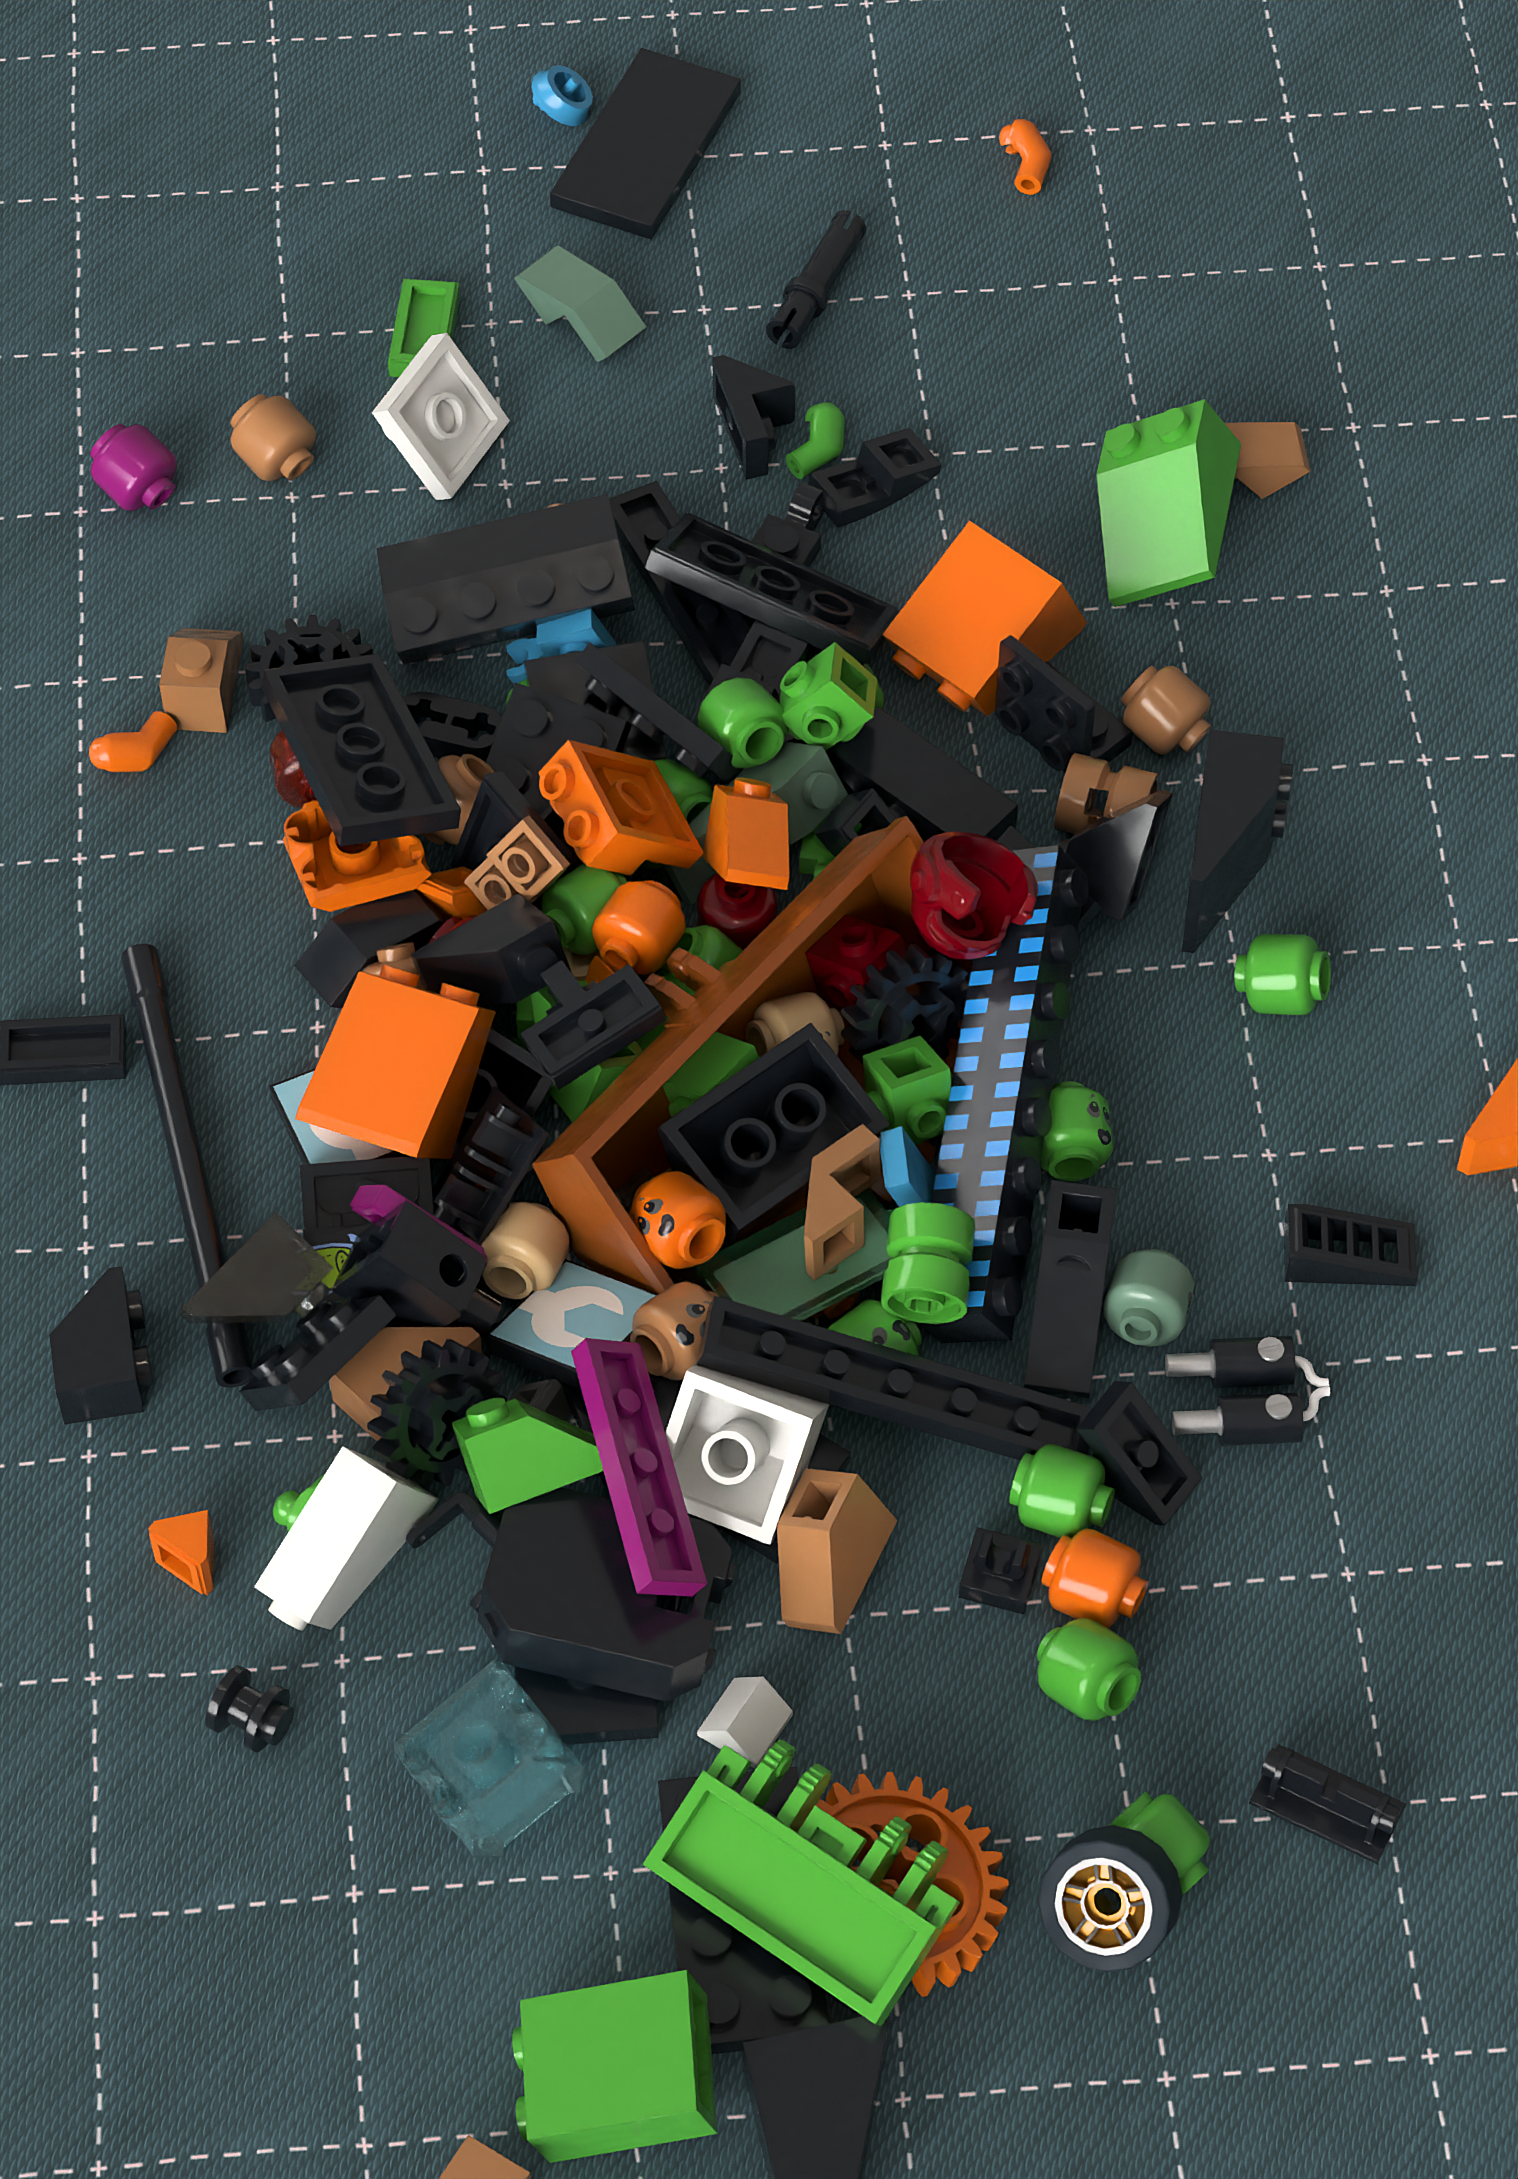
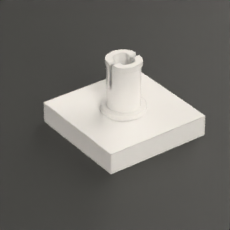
(441, 416)

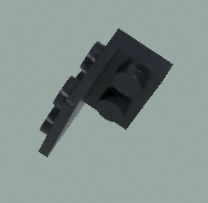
(1052, 710)

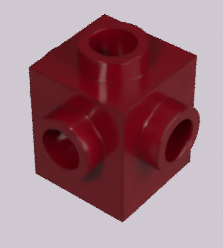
(845, 953)

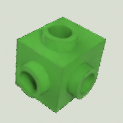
(827, 698)
(909, 1087)

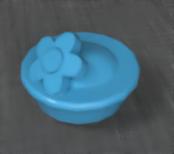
(562, 95)

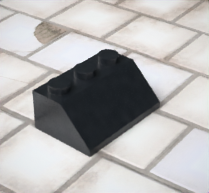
(764, 1125)

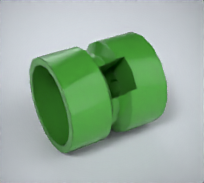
(928, 1263)

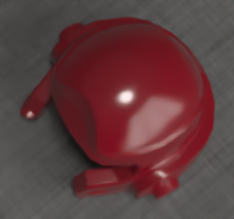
(969, 893)

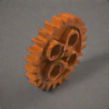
(963, 1875)

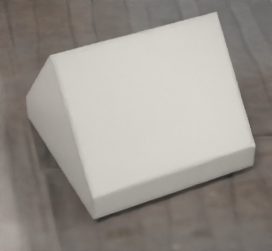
(747, 1718)

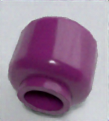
(133, 467)

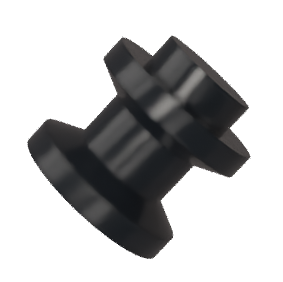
(261, 1715)

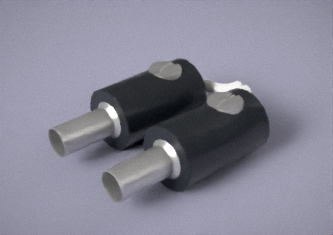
(1248, 1417)

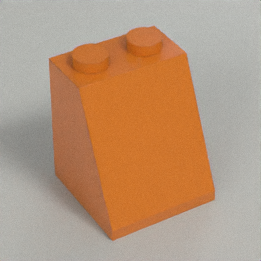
(968, 607)
(399, 1064)

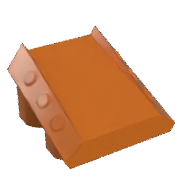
(349, 874)

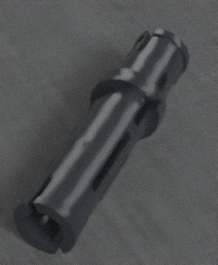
(807, 294)

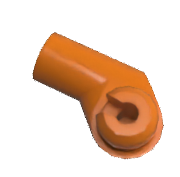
(1035, 154)

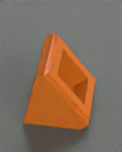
(450, 894)
(186, 1548)

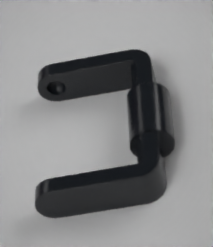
(482, 1522)

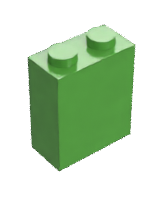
(615, 2067)

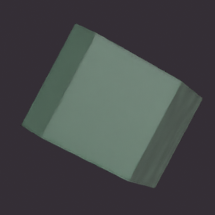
(587, 297)

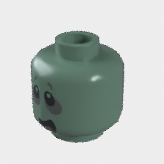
(1151, 1295)

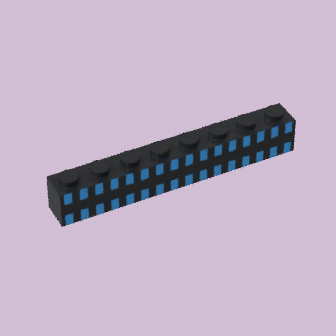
(1004, 1091)

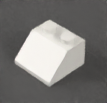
(740, 1449)

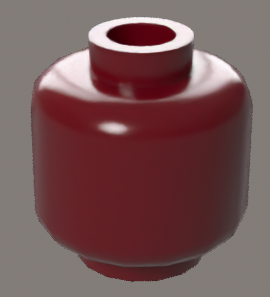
(736, 908)

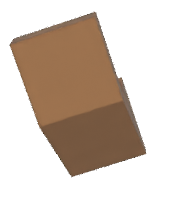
(1269, 455)
(833, 1215)

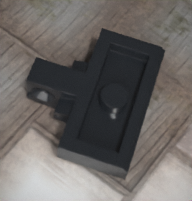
(589, 1021)

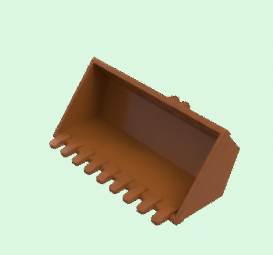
(621, 1126)

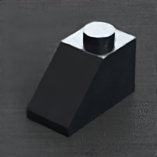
(1119, 853)
(494, 954)

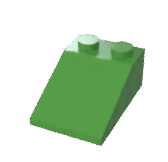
(1165, 500)

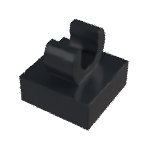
(1000, 1570)

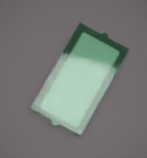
(771, 1269)

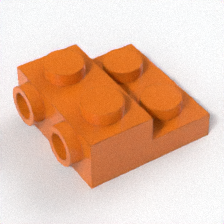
(616, 809)

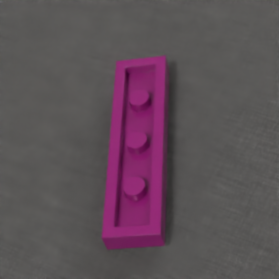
(638, 1468)

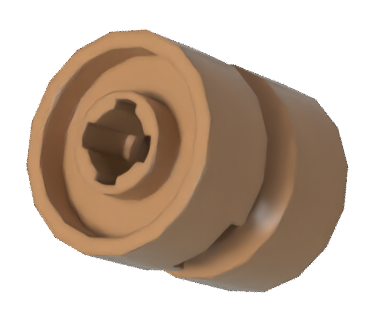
(1080, 787)

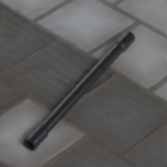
(149, 997)

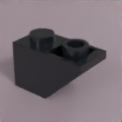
(96, 1353)

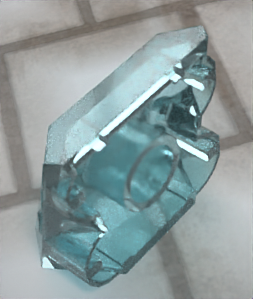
(489, 1761)

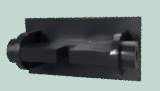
(1327, 1803)

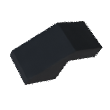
(352, 937)

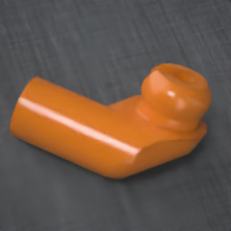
(133, 749)

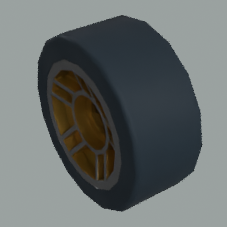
(1084, 1921)

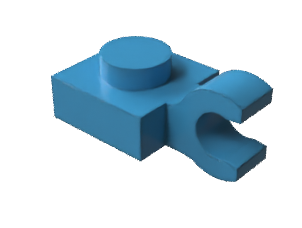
(557, 638)

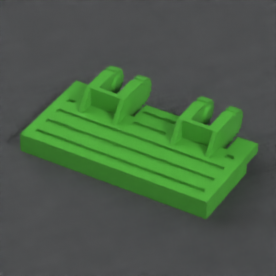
(793, 1883)

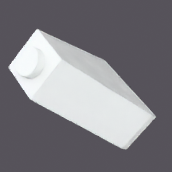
(342, 1540)

